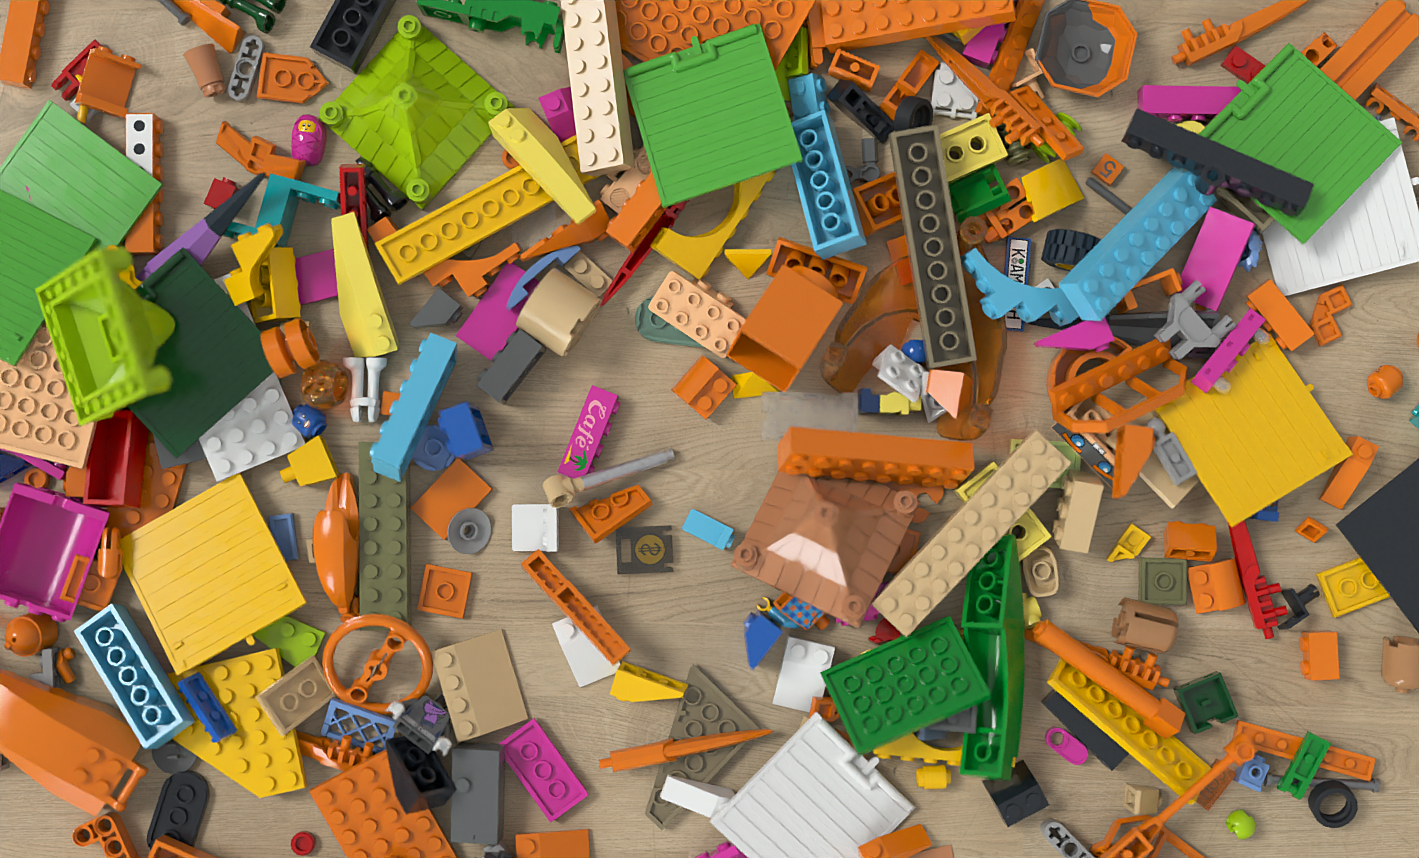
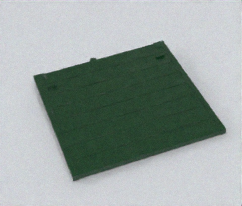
(210, 355)

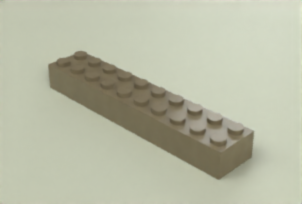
(932, 246)

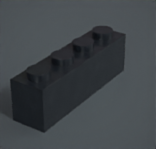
(1086, 731)

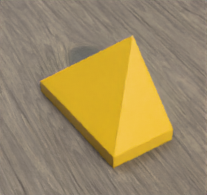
(747, 260)
(750, 385)

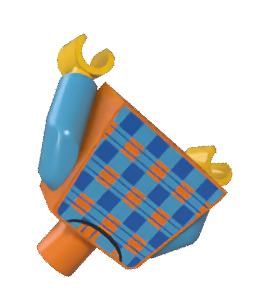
(794, 613)

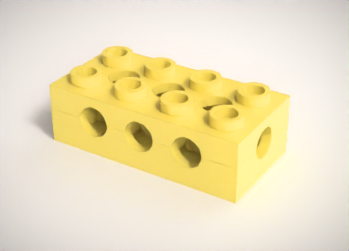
(970, 160)
(1032, 530)

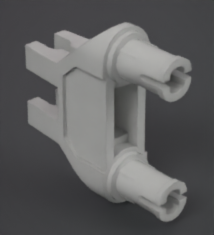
(1189, 325)

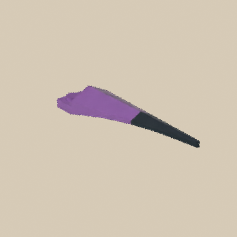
(205, 235)

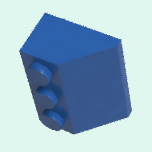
(759, 636)

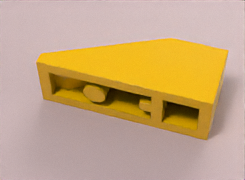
(640, 684)

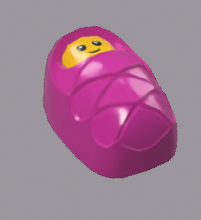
(308, 139)

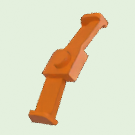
(258, 154)

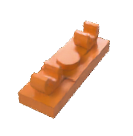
(1398, 109)

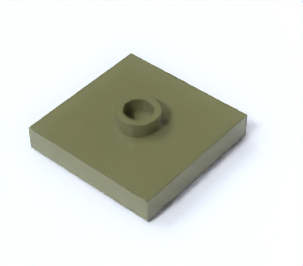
(1162, 581)

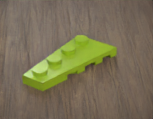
(293, 638)

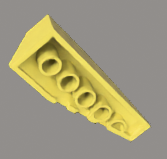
(543, 159)
(359, 292)

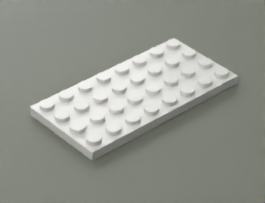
(254, 429)

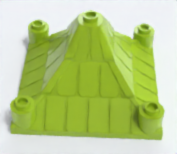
(415, 112)
(104, 334)

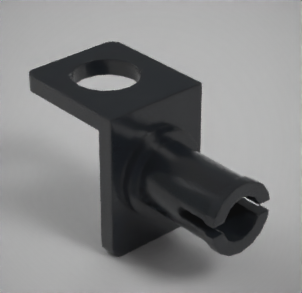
(1297, 604)

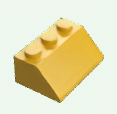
(280, 288)

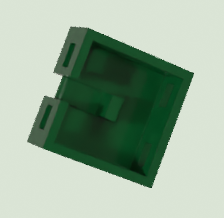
(1205, 700)

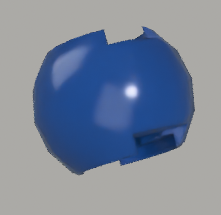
(915, 351)

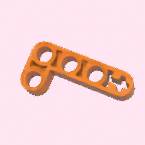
(107, 836)

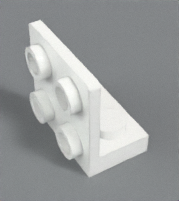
(900, 372)
(535, 527)

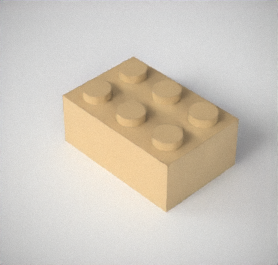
(1077, 510)

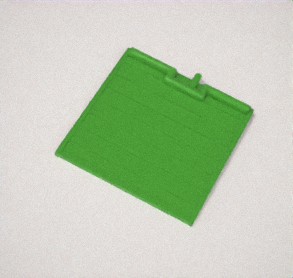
(712, 115)
(1307, 128)
(77, 177)
(31, 253)

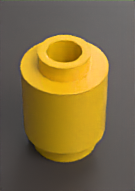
(933, 777)

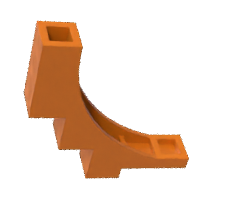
(468, 273)

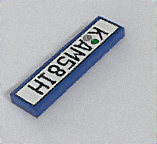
(1016, 268)

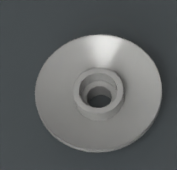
(478, 531)

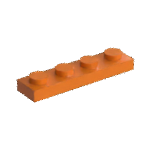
(1052, 128)

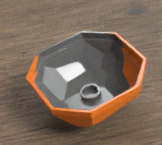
(1086, 46)

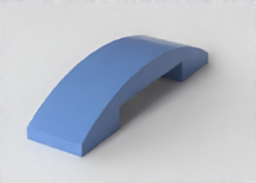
(561, 256)

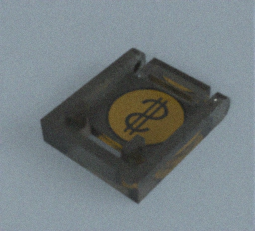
(648, 549)

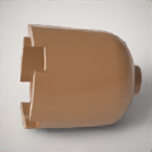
(1400, 663)

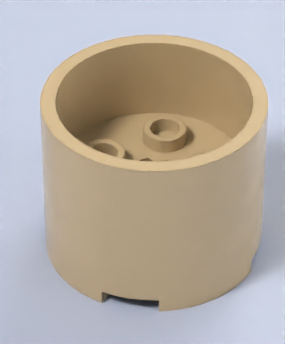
(558, 312)

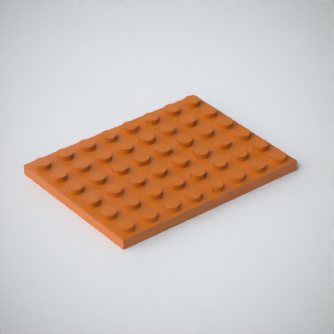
(666, 26)

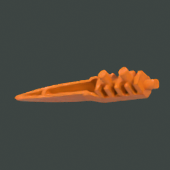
(1226, 36)
(993, 98)
(1141, 673)
(670, 750)
(332, 753)

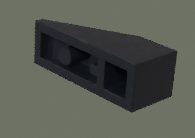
(861, 109)

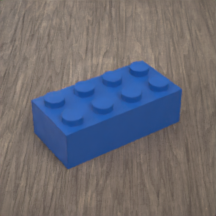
(465, 431)

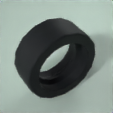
(908, 108)
(1340, 818)

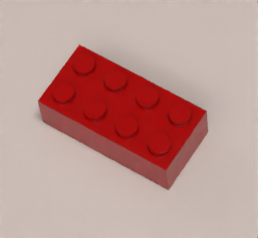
(116, 462)

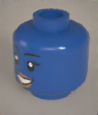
(309, 421)

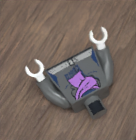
(423, 722)

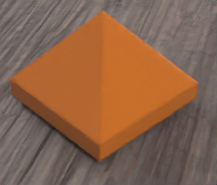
(1311, 529)

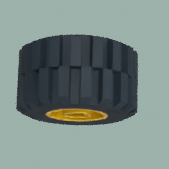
(1067, 248)

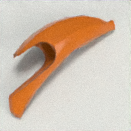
(337, 542)

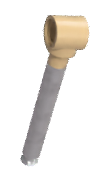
(562, 490)

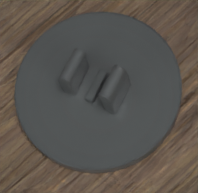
(173, 757)

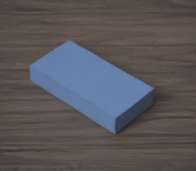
(284, 533)

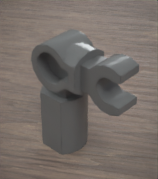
(869, 157)

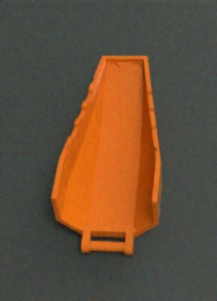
(68, 743)

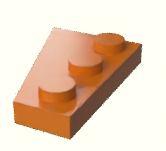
(609, 514)

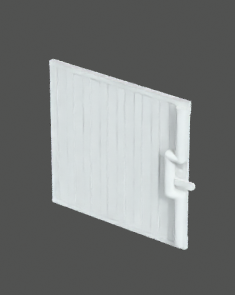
(1365, 235)
(812, 800)

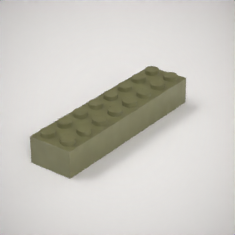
(384, 542)

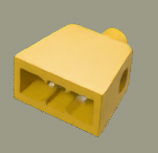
(311, 463)

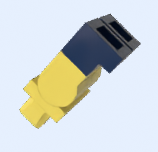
(886, 404)

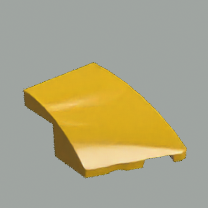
(1051, 189)

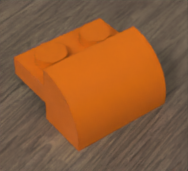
(704, 387)
(1216, 586)

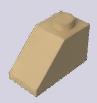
(1142, 799)

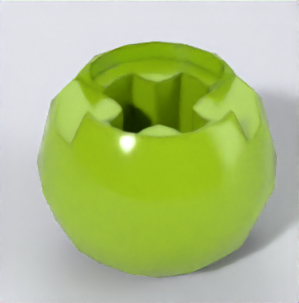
(1241, 824)

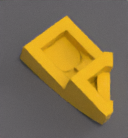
(1129, 543)

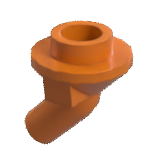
(355, 610)

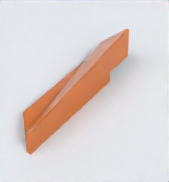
(213, 20)

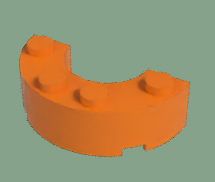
(1067, 362)

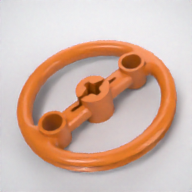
(397, 629)

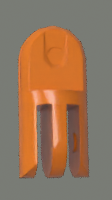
(110, 554)

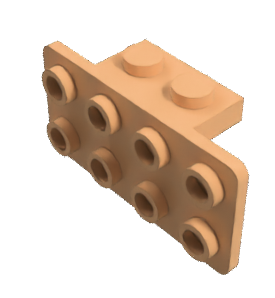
(698, 312)

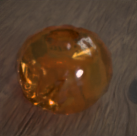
(324, 385)

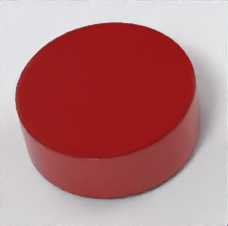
(303, 843)

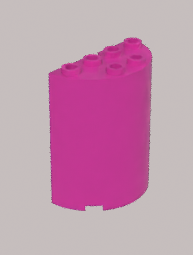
(38, 545)

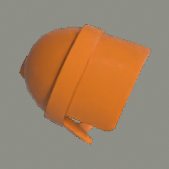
(30, 634)

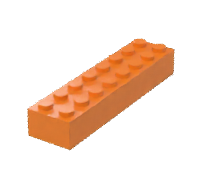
(880, 22)
(874, 457)

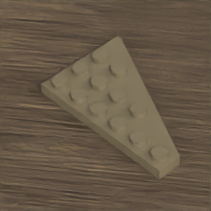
(699, 713)

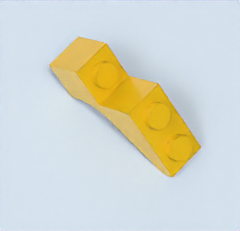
(251, 253)

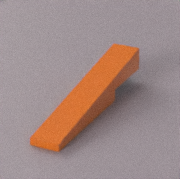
(575, 607)

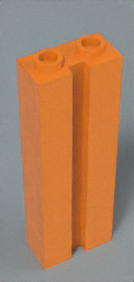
(1372, 47)

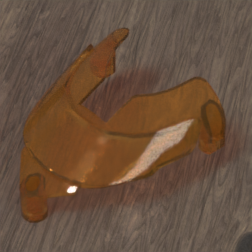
(883, 317)

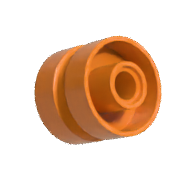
(288, 348)

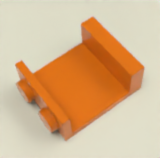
(106, 82)
(1170, 282)

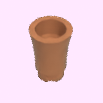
(206, 69)

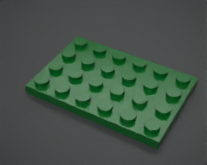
(905, 685)

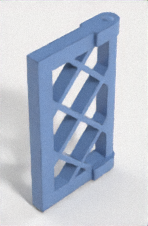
(352, 710)

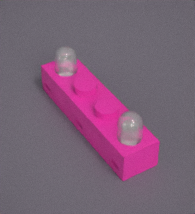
(1224, 356)

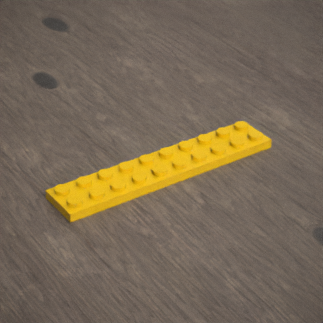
(468, 220)

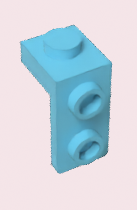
(708, 529)

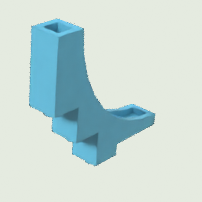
(1005, 294)

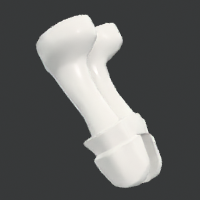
(357, 367)

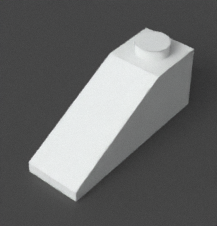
(695, 795)

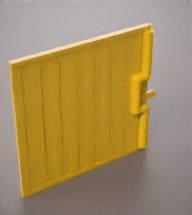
(1257, 436)
(210, 574)

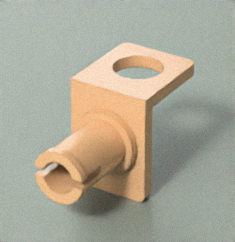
(1030, 79)

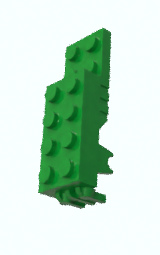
(532, 17)

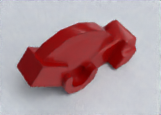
(884, 631)

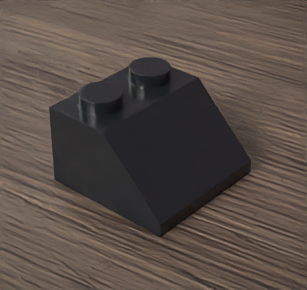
(1017, 797)

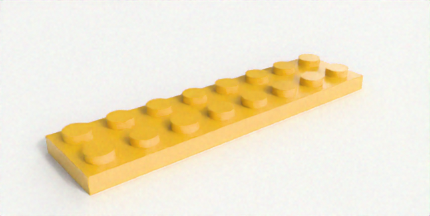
(1163, 757)

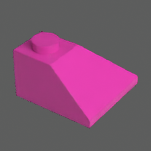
(560, 112)

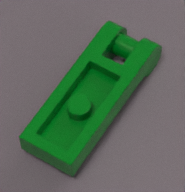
(1304, 765)

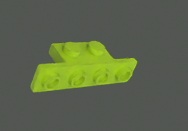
(794, 62)

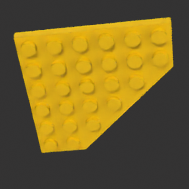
(256, 752)

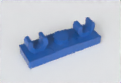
(207, 707)

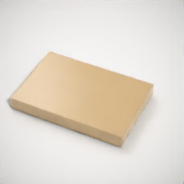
(296, 695)

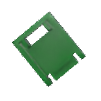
(973, 196)

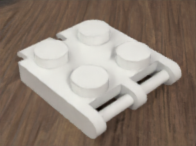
(952, 94)

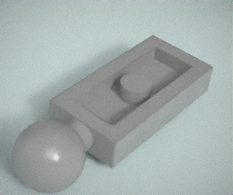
(1171, 453)

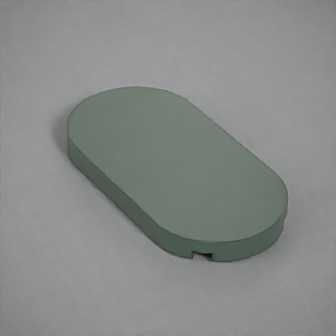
(658, 330)

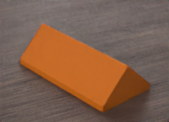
(842, 274)

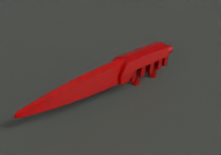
(636, 258)
(1255, 586)

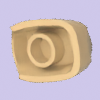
(1042, 572)

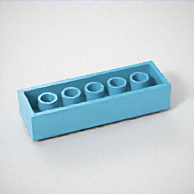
(825, 187)
(414, 406)
(134, 676)

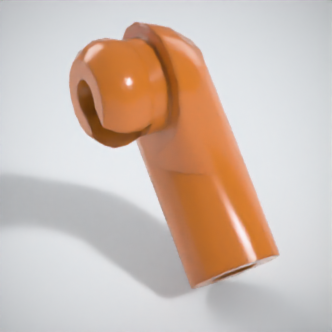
(62, 664)

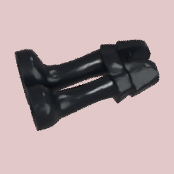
(394, 199)

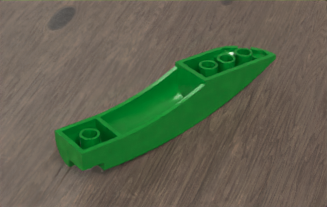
(997, 645)

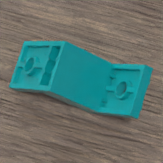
(281, 204)

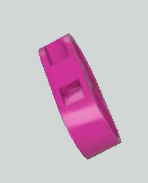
(1069, 748)

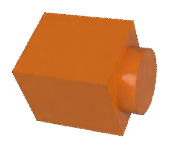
(786, 325)

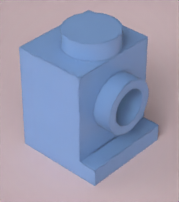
(1244, 773)

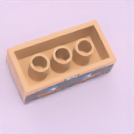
(1090, 446)

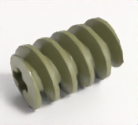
(1016, 151)

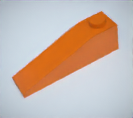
(572, 235)

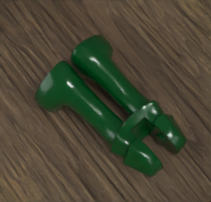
(264, 19)

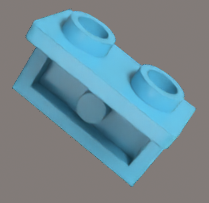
(808, 95)

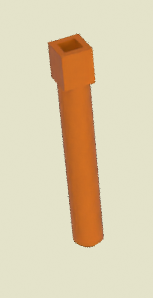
(1158, 714)

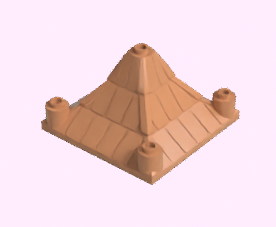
(826, 540)

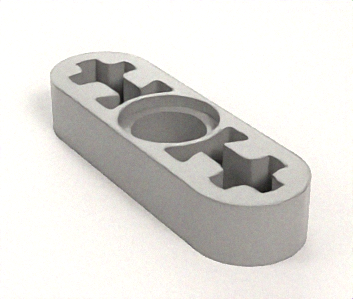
(251, 78)

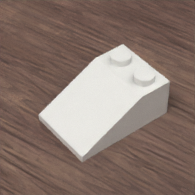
(583, 657)
(800, 673)

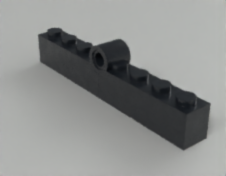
(1218, 163)

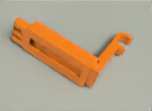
(816, 35)

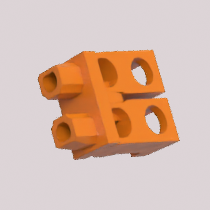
(1005, 221)

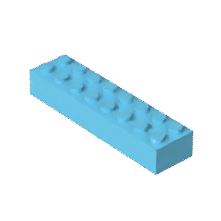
(1135, 244)

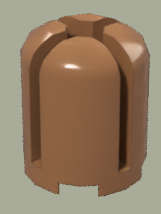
(1145, 626)

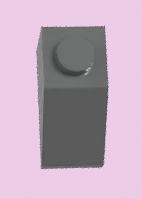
(438, 311)

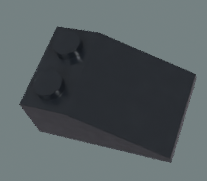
(417, 777)

